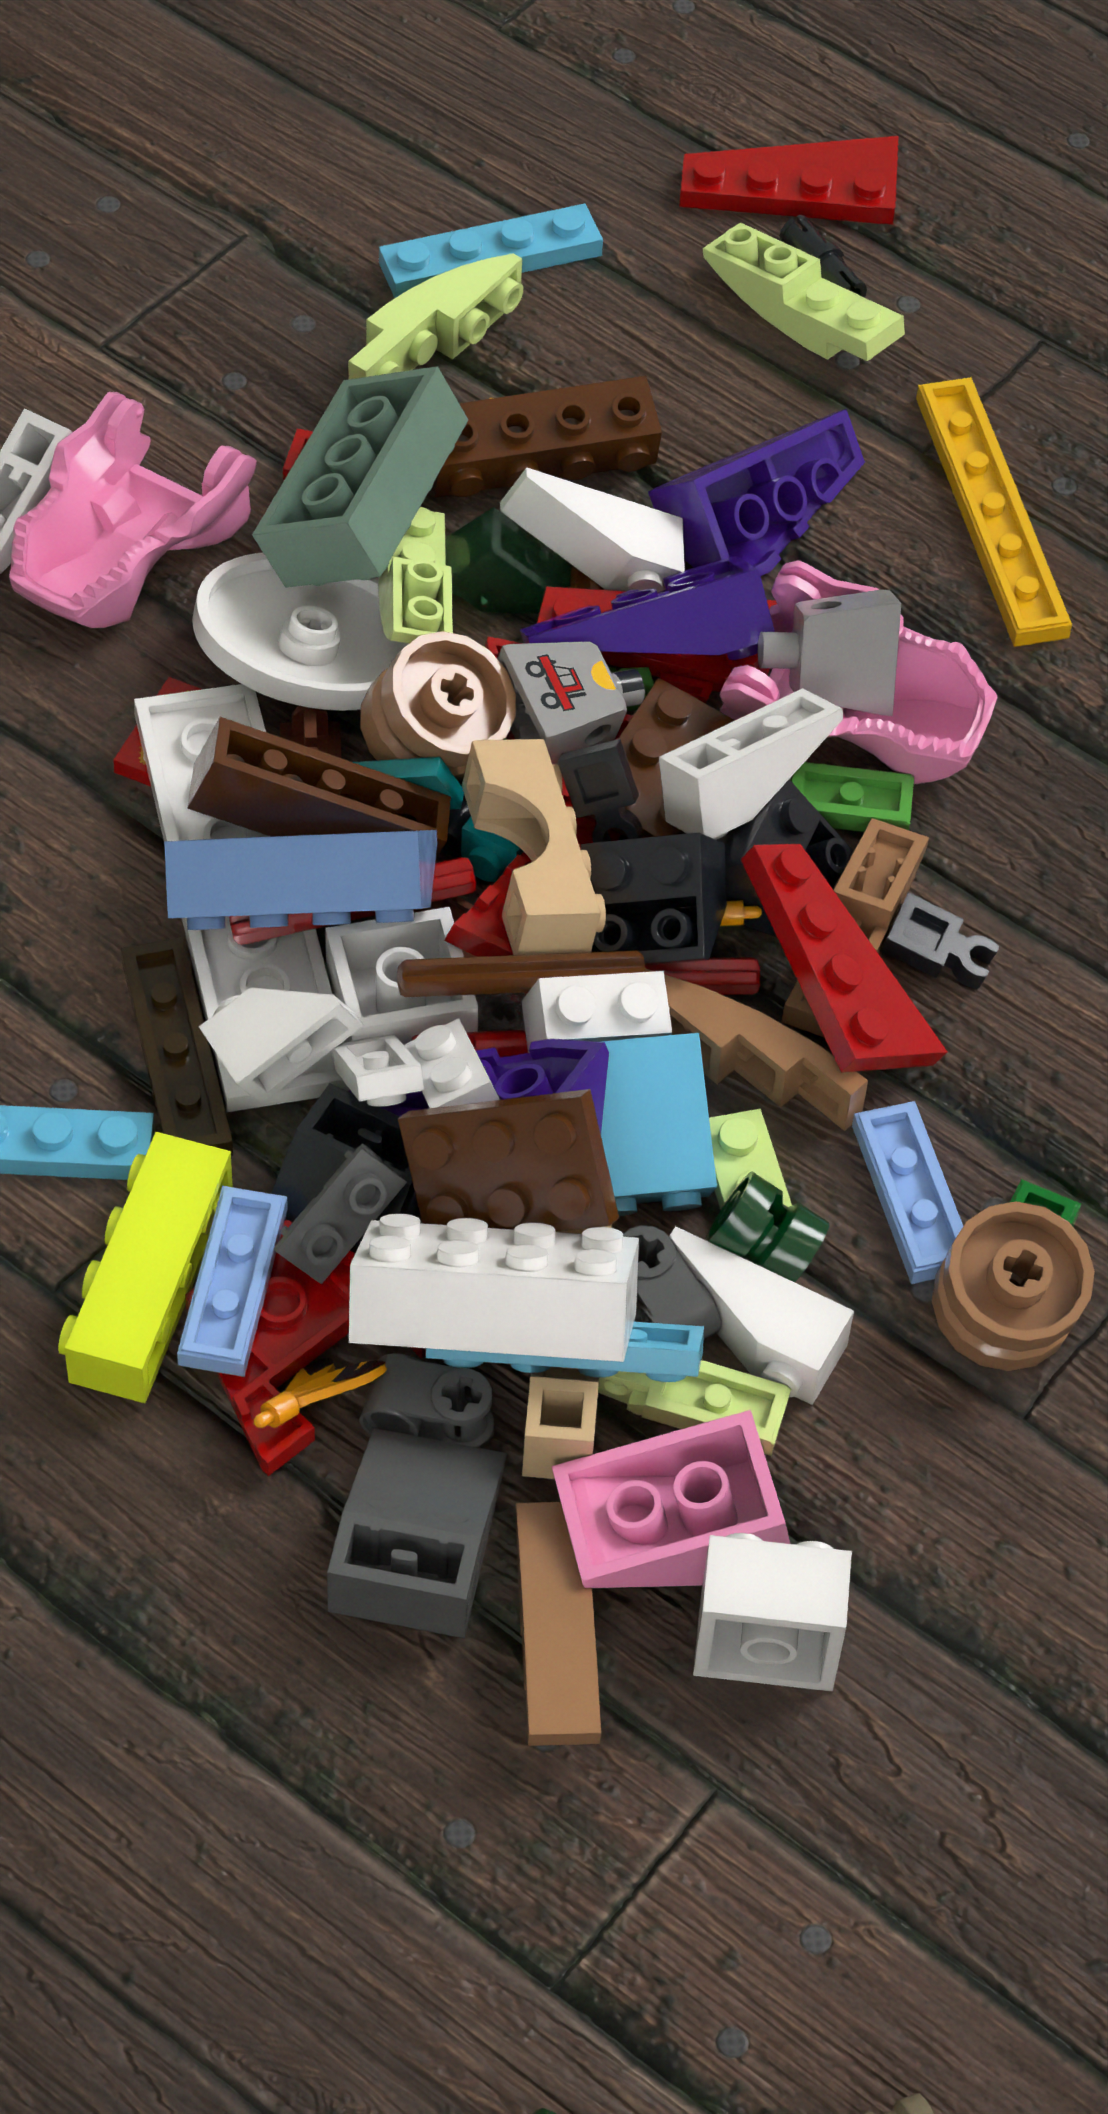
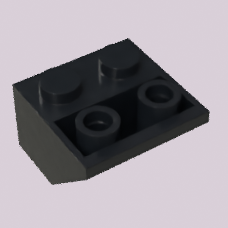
(783, 820)
(660, 895)
(323, 1138)

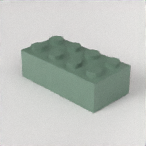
(361, 478)

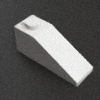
(25, 472)
(598, 533)
(741, 766)
(768, 1320)

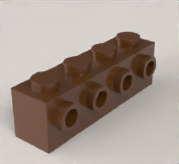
(555, 433)
(303, 791)

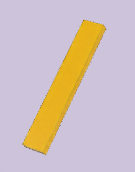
(993, 512)

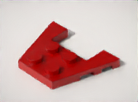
(294, 1328)

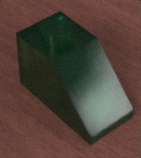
(502, 565)

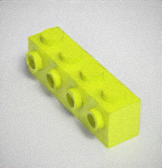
(146, 1268)

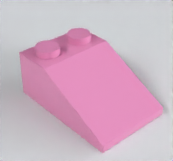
(651, 1505)

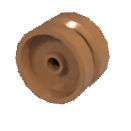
(437, 701)
(1012, 1286)

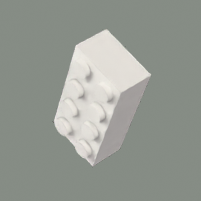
(494, 1288)

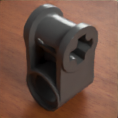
(667, 1286)
(429, 1402)

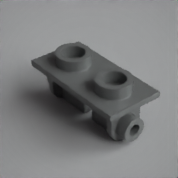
(339, 1213)

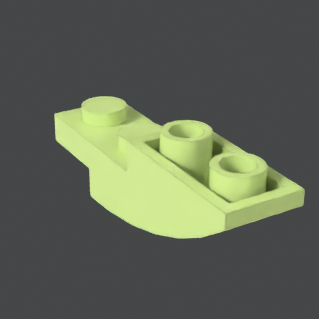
(793, 296)
(439, 315)
(417, 582)

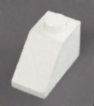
(276, 1035)

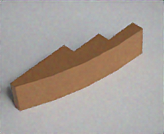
(872, 893)
(763, 1052)
(555, 1631)

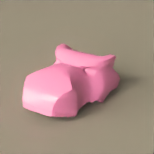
(112, 519)
(938, 693)

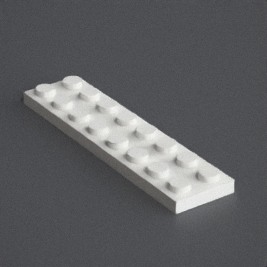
(171, 738)

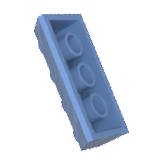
(300, 875)

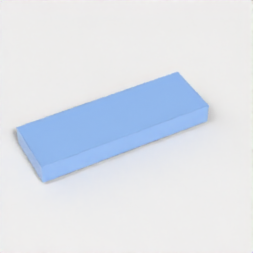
(909, 1186)
(232, 1281)

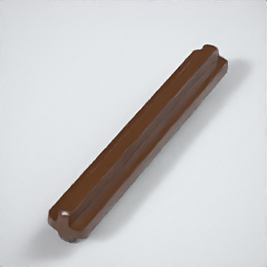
(506, 973)

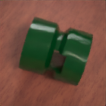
(767, 1231)

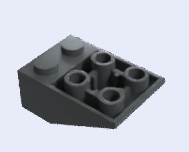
(415, 1533)

